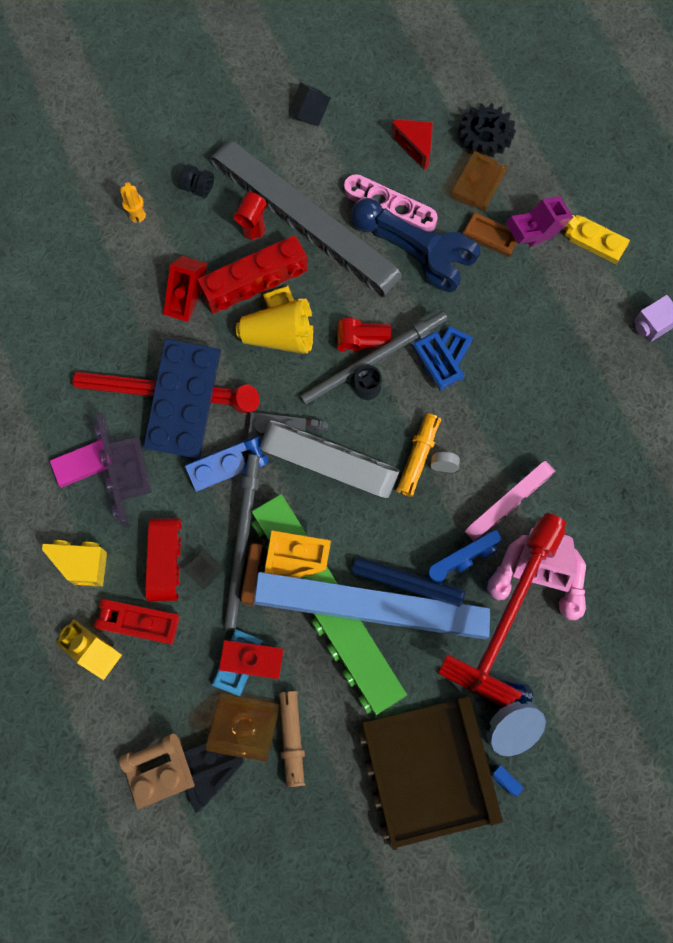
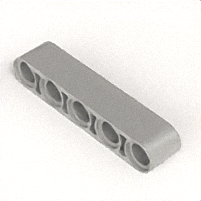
(329, 459)

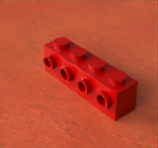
(253, 274)

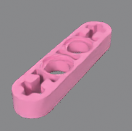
(393, 200)
(510, 501)

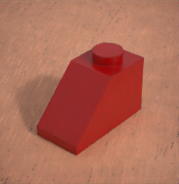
(183, 287)

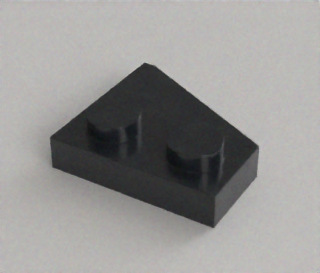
(209, 773)

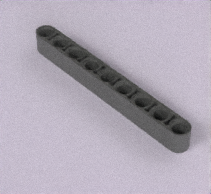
(308, 218)

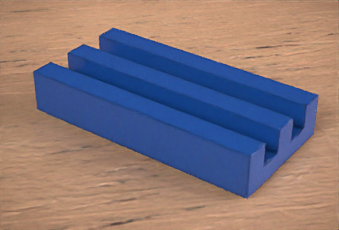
(459, 335)
(449, 380)

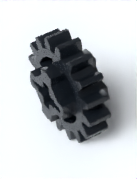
(487, 130)

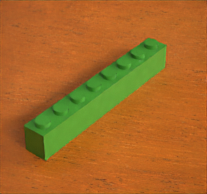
(347, 637)

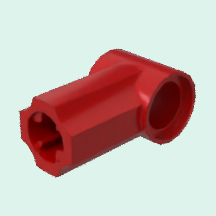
(250, 215)
(356, 335)

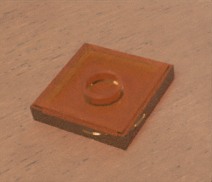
(243, 727)

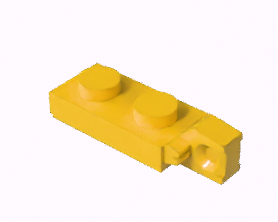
(596, 238)

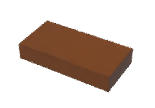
(490, 234)
(253, 567)

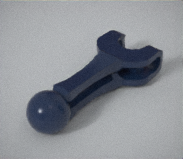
(428, 248)

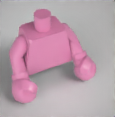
(561, 572)

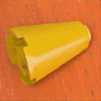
(279, 327)

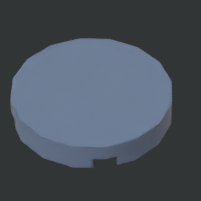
(515, 728)

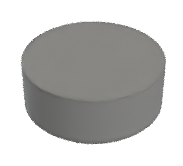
(445, 462)

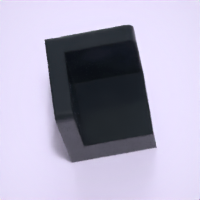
(309, 104)

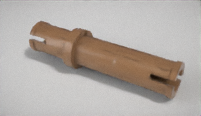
(291, 739)

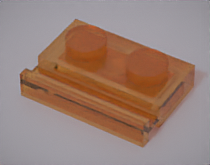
(479, 181)

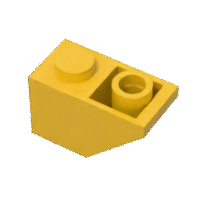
(78, 564)
(88, 649)

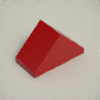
(414, 139)

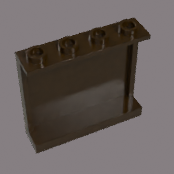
(429, 773)

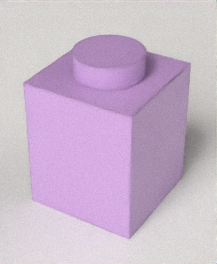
(655, 319)

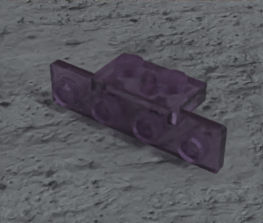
(126, 469)

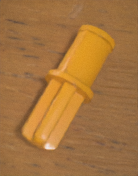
(132, 202)

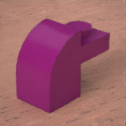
(541, 223)

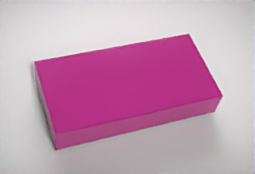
(78, 464)

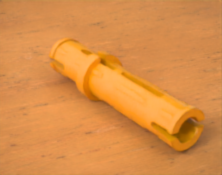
(422, 444)

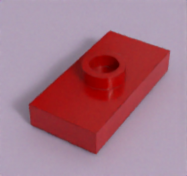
(251, 659)

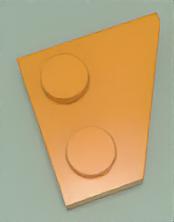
(296, 554)

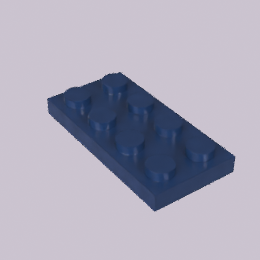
(182, 398)

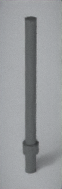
(419, 330)
(249, 485)

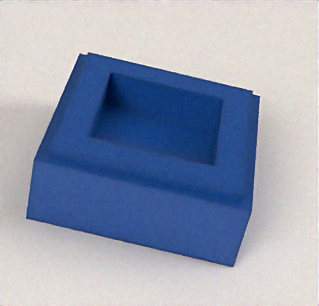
(506, 781)

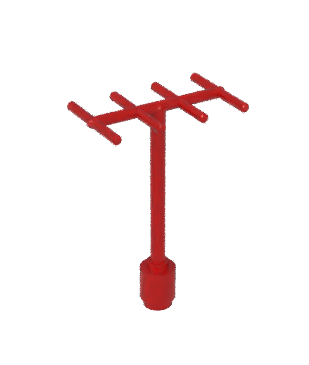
(542, 543)

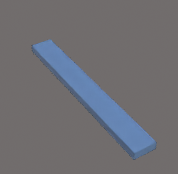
(371, 606)

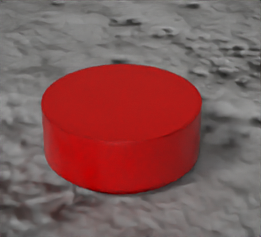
(245, 399)

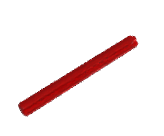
(134, 386)

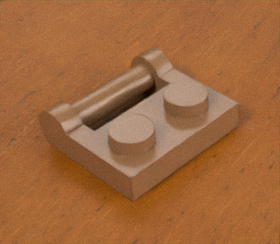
(161, 781)

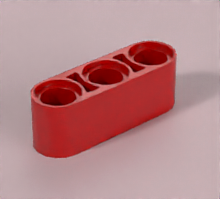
(162, 556)

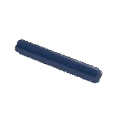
(408, 582)

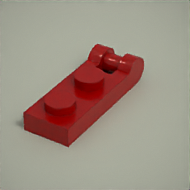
(137, 622)

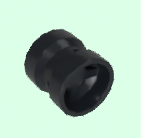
(197, 181)
(367, 376)

